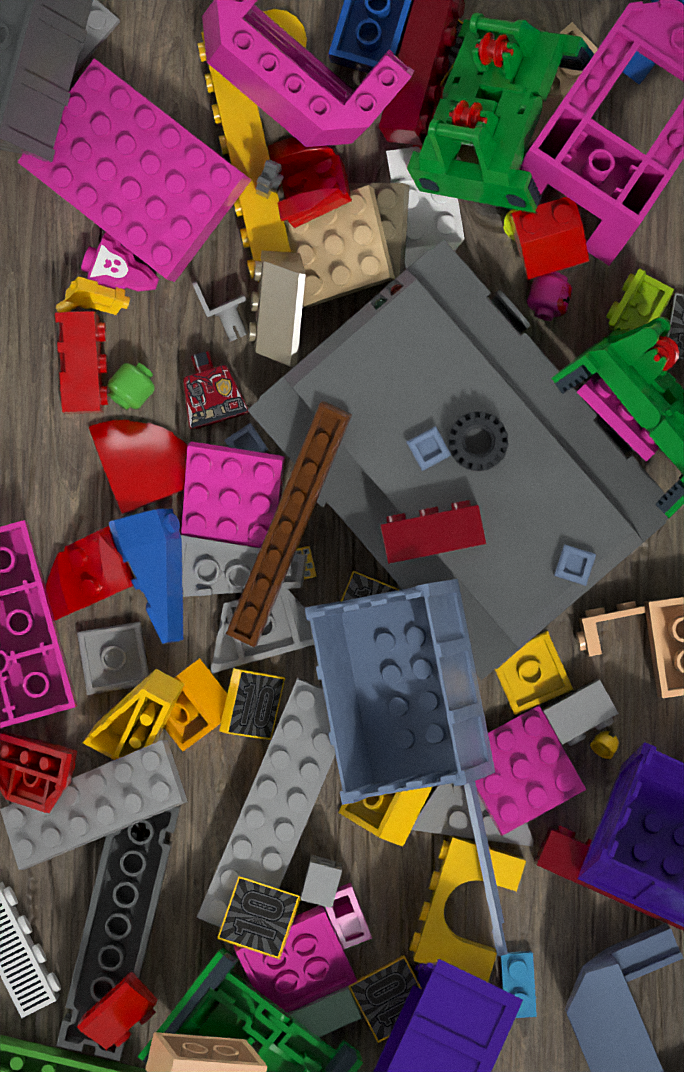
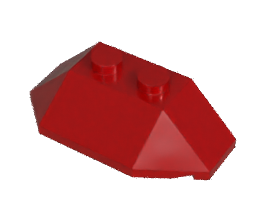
(34, 771)

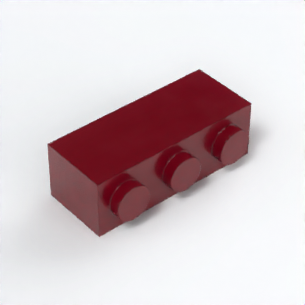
(433, 532)

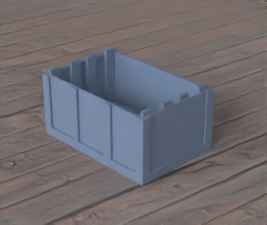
(401, 691)

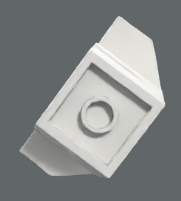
(429, 215)

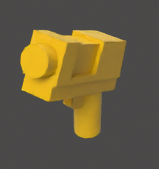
(89, 294)

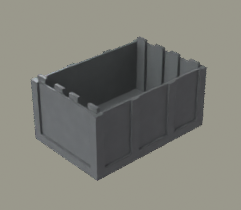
(36, 70)

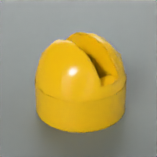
(605, 745)

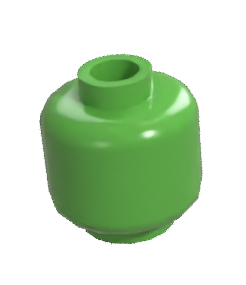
(131, 386)

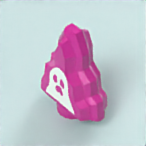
(116, 267)

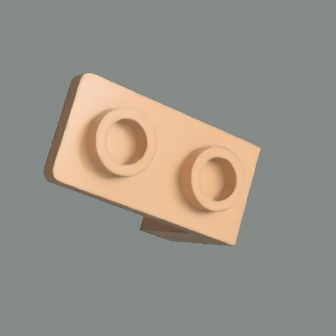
(588, 636)

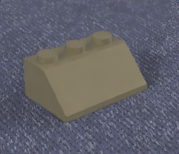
(278, 306)

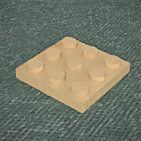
(342, 249)

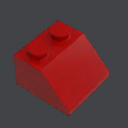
(550, 237)
(118, 1011)

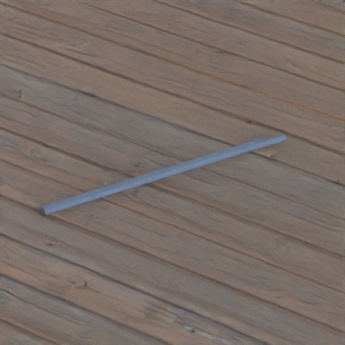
(486, 867)

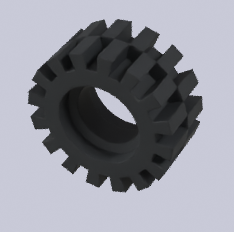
(498, 436)

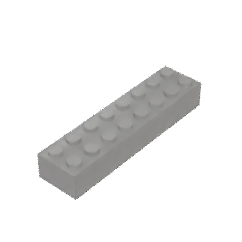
(277, 801)

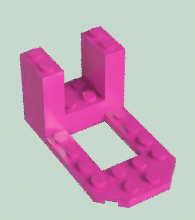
(593, 162)

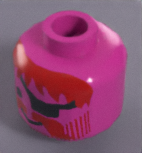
(549, 296)

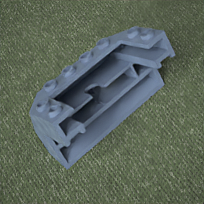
(604, 1009)

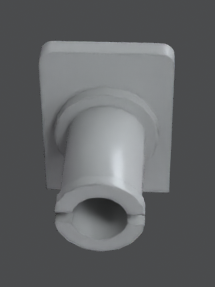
(227, 313)

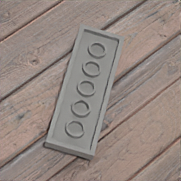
(97, 805)

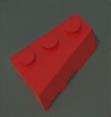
(82, 362)

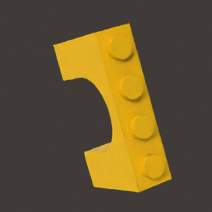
(436, 938)

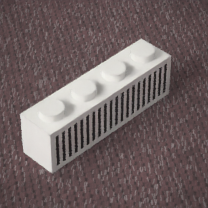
(22, 961)

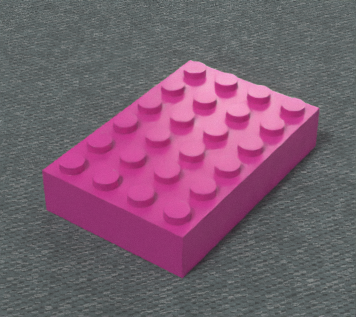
(137, 172)
(31, 653)

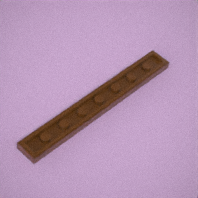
(289, 523)

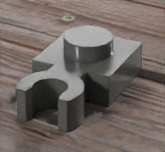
(270, 179)

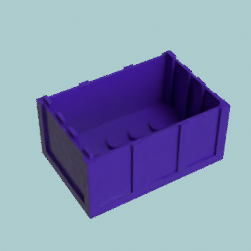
(641, 836)
(449, 1023)

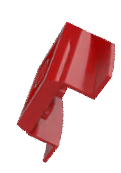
(312, 181)
(87, 574)

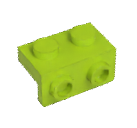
(641, 303)

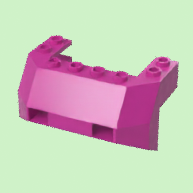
(290, 80)

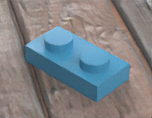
(519, 980)

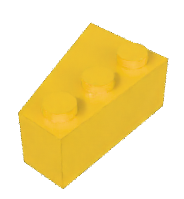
(137, 717)

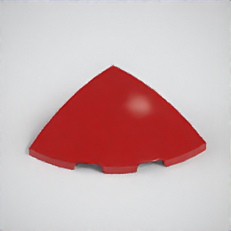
(140, 461)

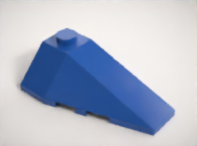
(154, 552)

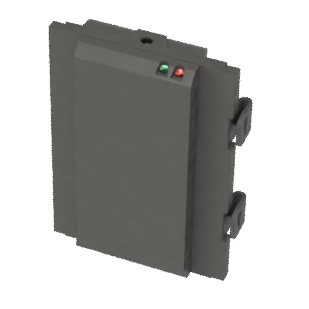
(424, 360)

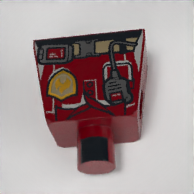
(211, 394)

